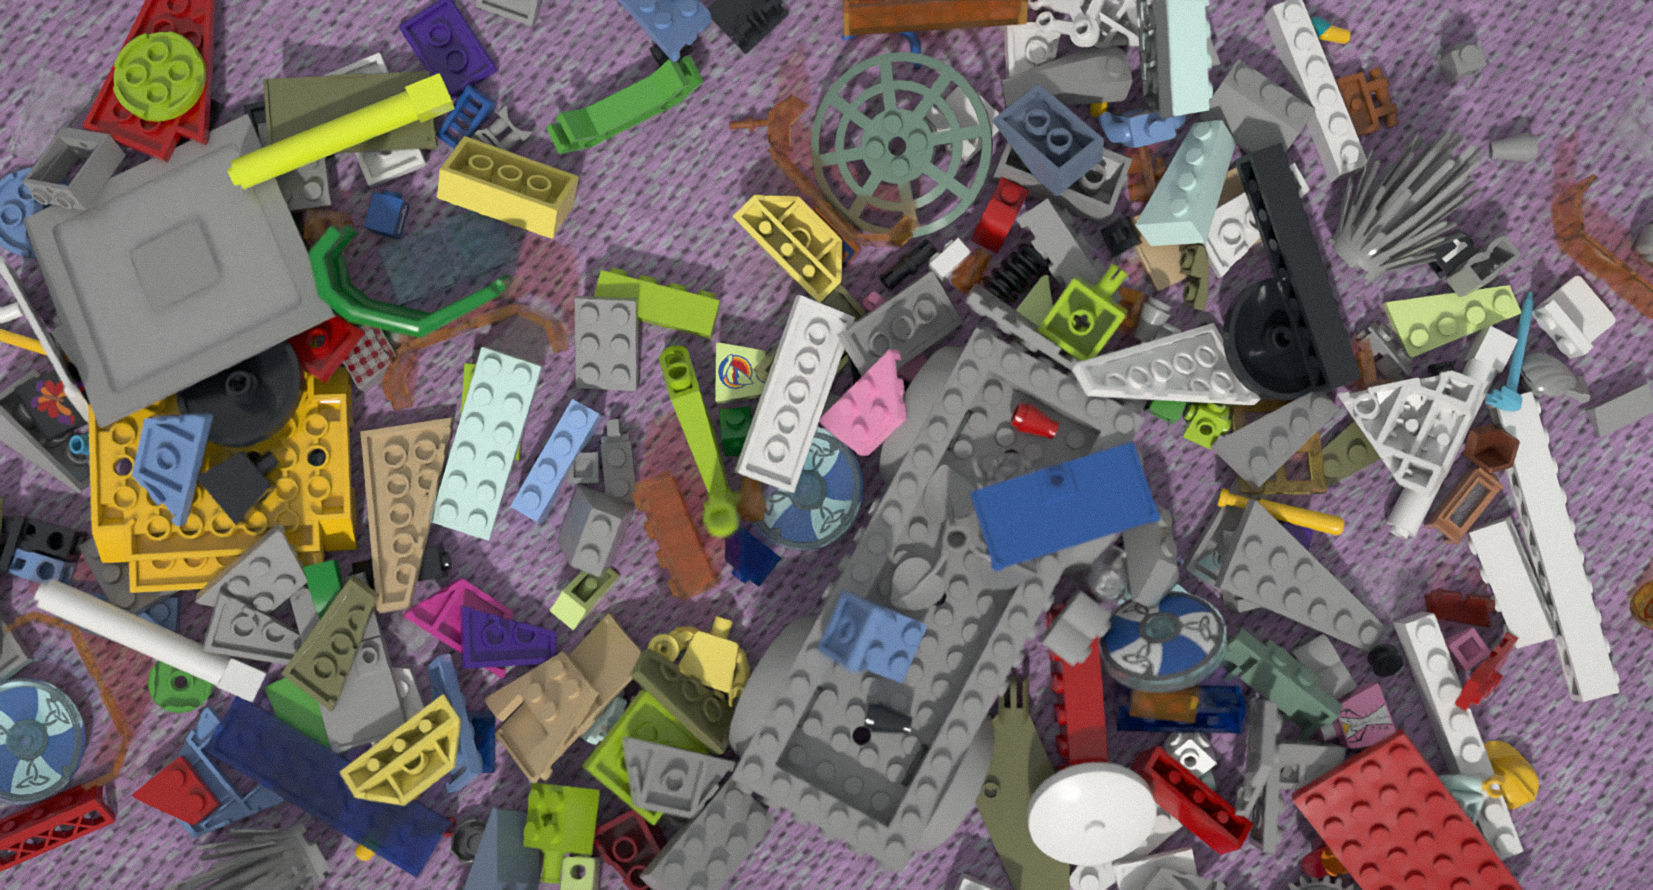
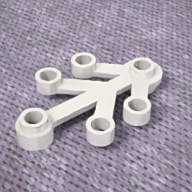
(1081, 21)

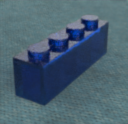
(1218, 711)

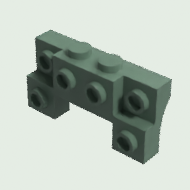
(1280, 680)

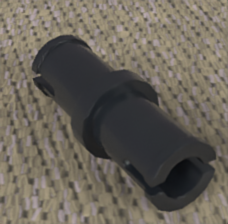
(908, 264)

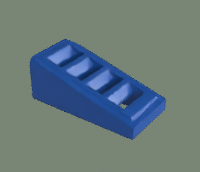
(464, 102)

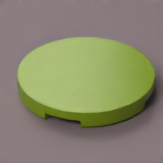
(159, 76)

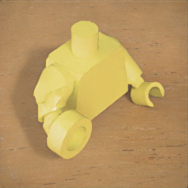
(707, 656)

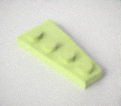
(1442, 318)

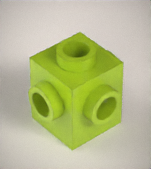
(1206, 422)

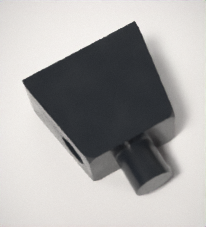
(241, 484)

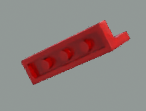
(42, 817)

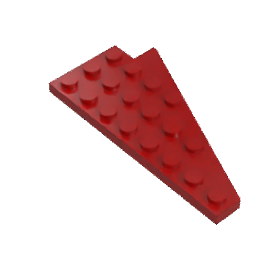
(159, 138)

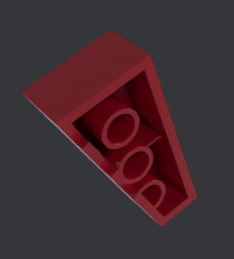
(629, 845)

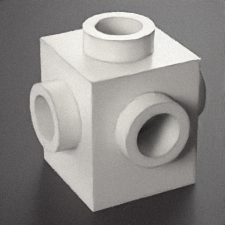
(1191, 751)

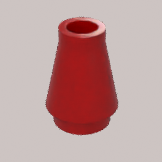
(1033, 421)

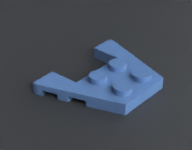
(234, 804)

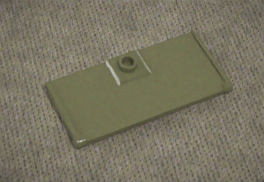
(306, 102)

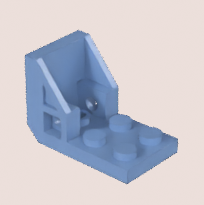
(871, 637)

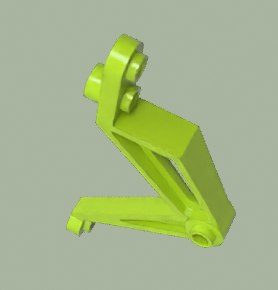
(685, 394)

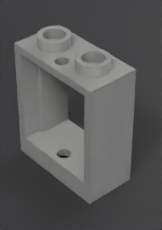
(59, 157)

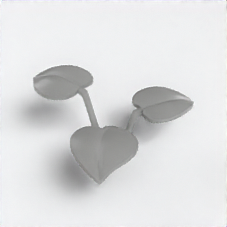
(915, 582)

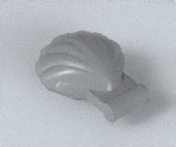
(1551, 378)

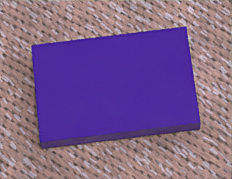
(448, 46)

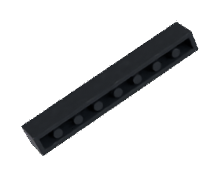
(1298, 268)

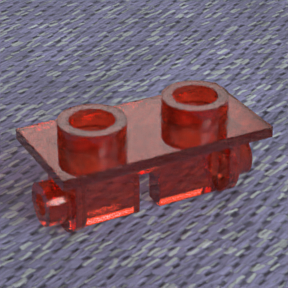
(1450, 606)

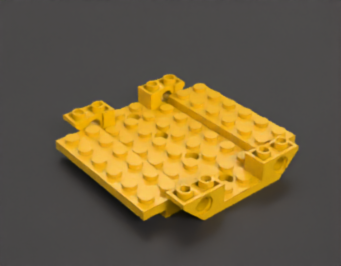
(309, 500)

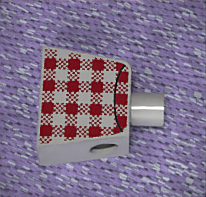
(372, 356)

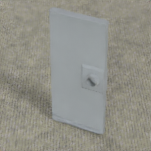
(370, 698)

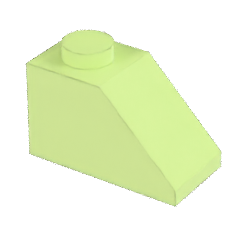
(1036, 304)
(582, 596)

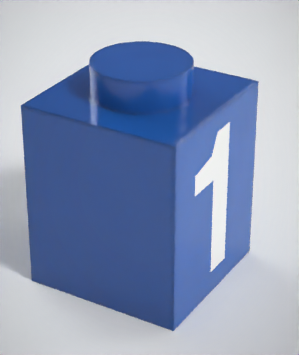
(387, 214)

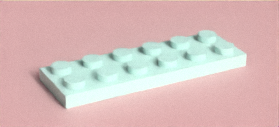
(486, 443)

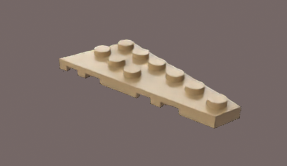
(402, 487)

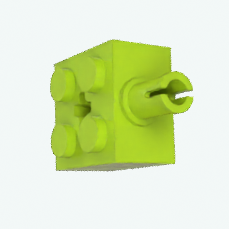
(1097, 304)
(560, 823)

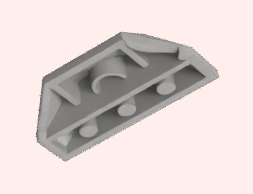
(1151, 560)

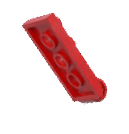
(325, 360)

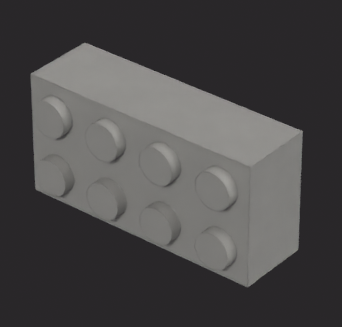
(712, 844)

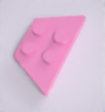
(869, 408)

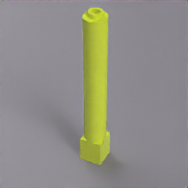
(419, 102)

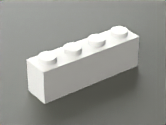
(1512, 582)

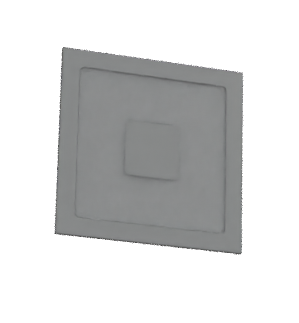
(175, 273)

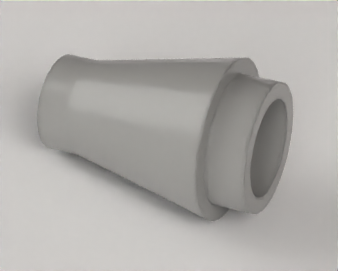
(1515, 148)
(1151, 319)

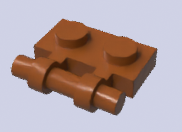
(1359, 103)

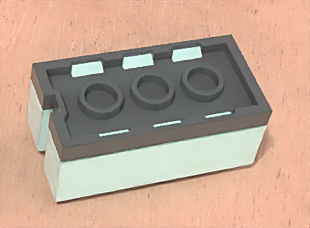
(1174, 56)

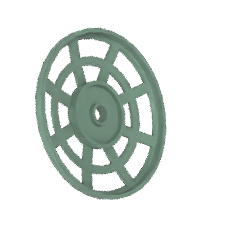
(916, 133)

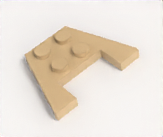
(558, 698)

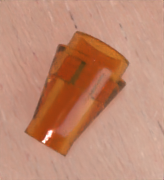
(971, 270)
(751, 501)

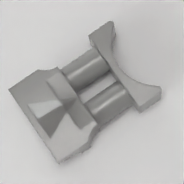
(489, 134)

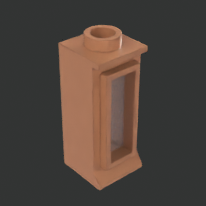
(1464, 504)

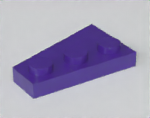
(501, 642)

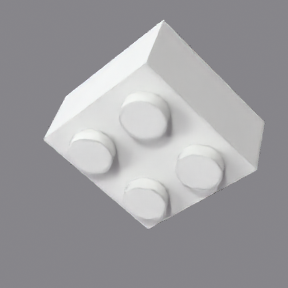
(952, 256)

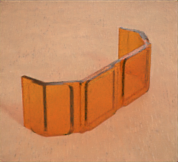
(779, 136)
(1593, 256)
(395, 375)
(95, 673)

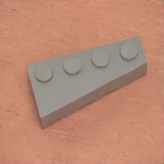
(1063, 246)

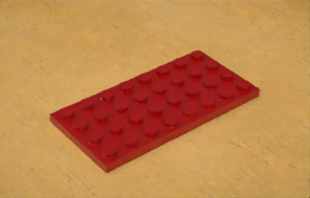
(1400, 824)

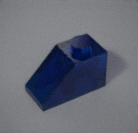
(749, 556)

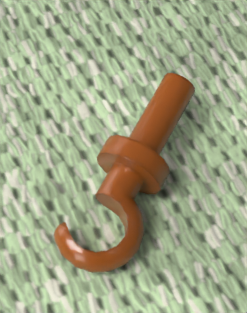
(750, 123)

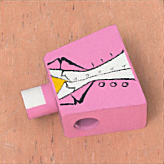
(1362, 718)

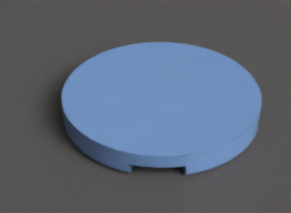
(16, 205)

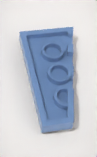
(443, 680)

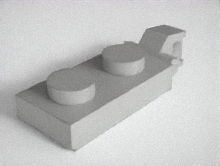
(618, 463)

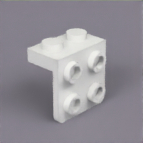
(967, 117)
(1573, 317)

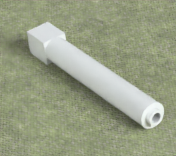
(1483, 362)
(150, 639)

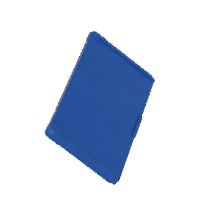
(1064, 506)

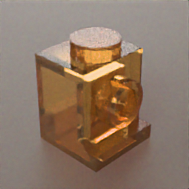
(316, 223)
(1135, 300)

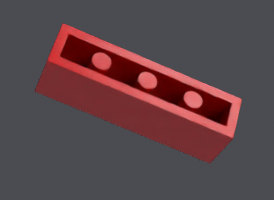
(1191, 801)

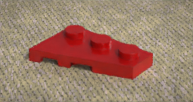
(1486, 676)

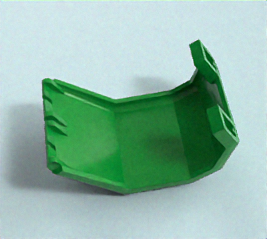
(338, 292)

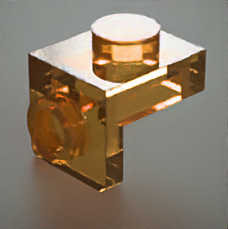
(1368, 372)

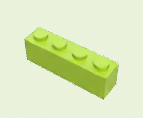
(663, 305)

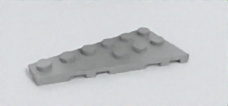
(1012, 321)
(1282, 576)

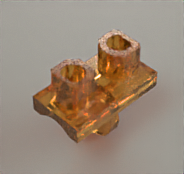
(1141, 163)

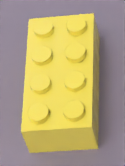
(507, 187)

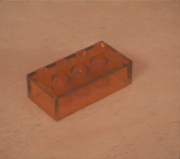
(676, 536)

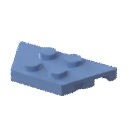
(669, 21)
(171, 460)

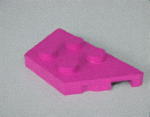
(441, 613)

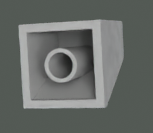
(594, 530)

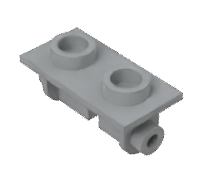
(1393, 359)

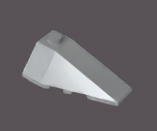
(1078, 78)
(23, 436)

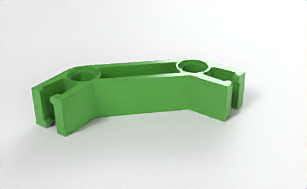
(625, 108)

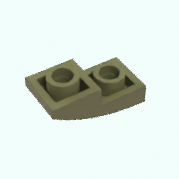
(1195, 264)

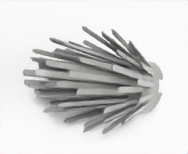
(1402, 217)
(281, 862)

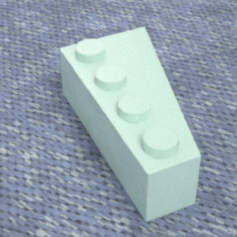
(1190, 188)

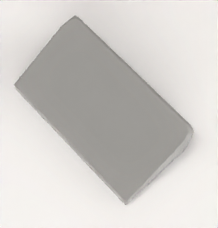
(1621, 410)

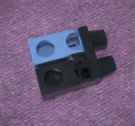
(27, 545)

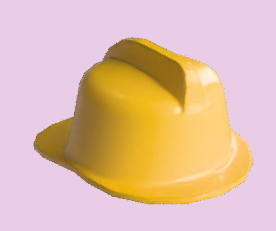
(1520, 777)

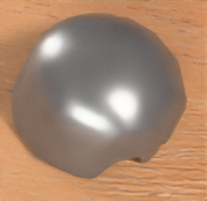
(467, 839)

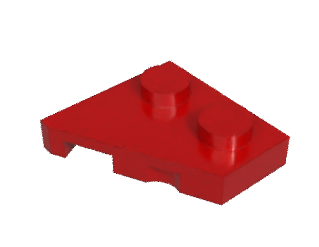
(179, 792)

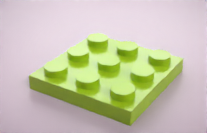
(645, 721)

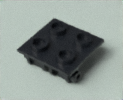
(747, 20)

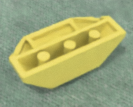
(795, 241)
(408, 757)

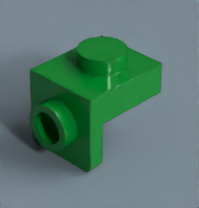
(734, 429)

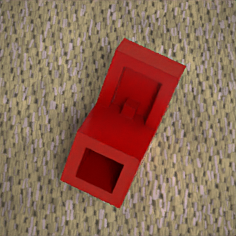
(999, 215)

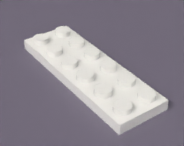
(794, 395)

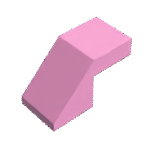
(1466, 649)

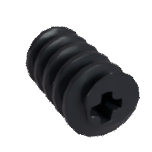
(1015, 273)

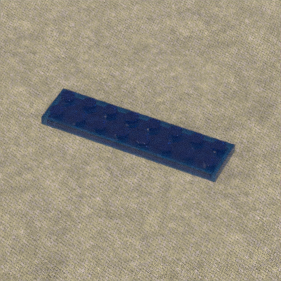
(311, 779)

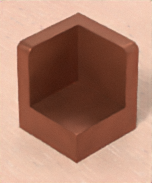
(1491, 448)

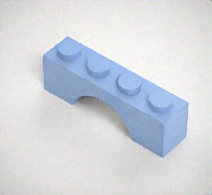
(555, 460)

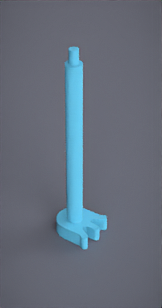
(1508, 398)

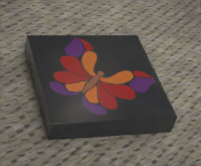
(49, 404)

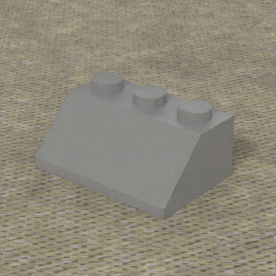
(1257, 110)

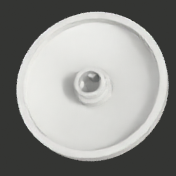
(1091, 814)

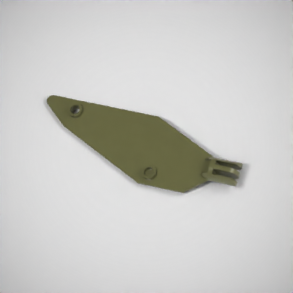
(1014, 775)

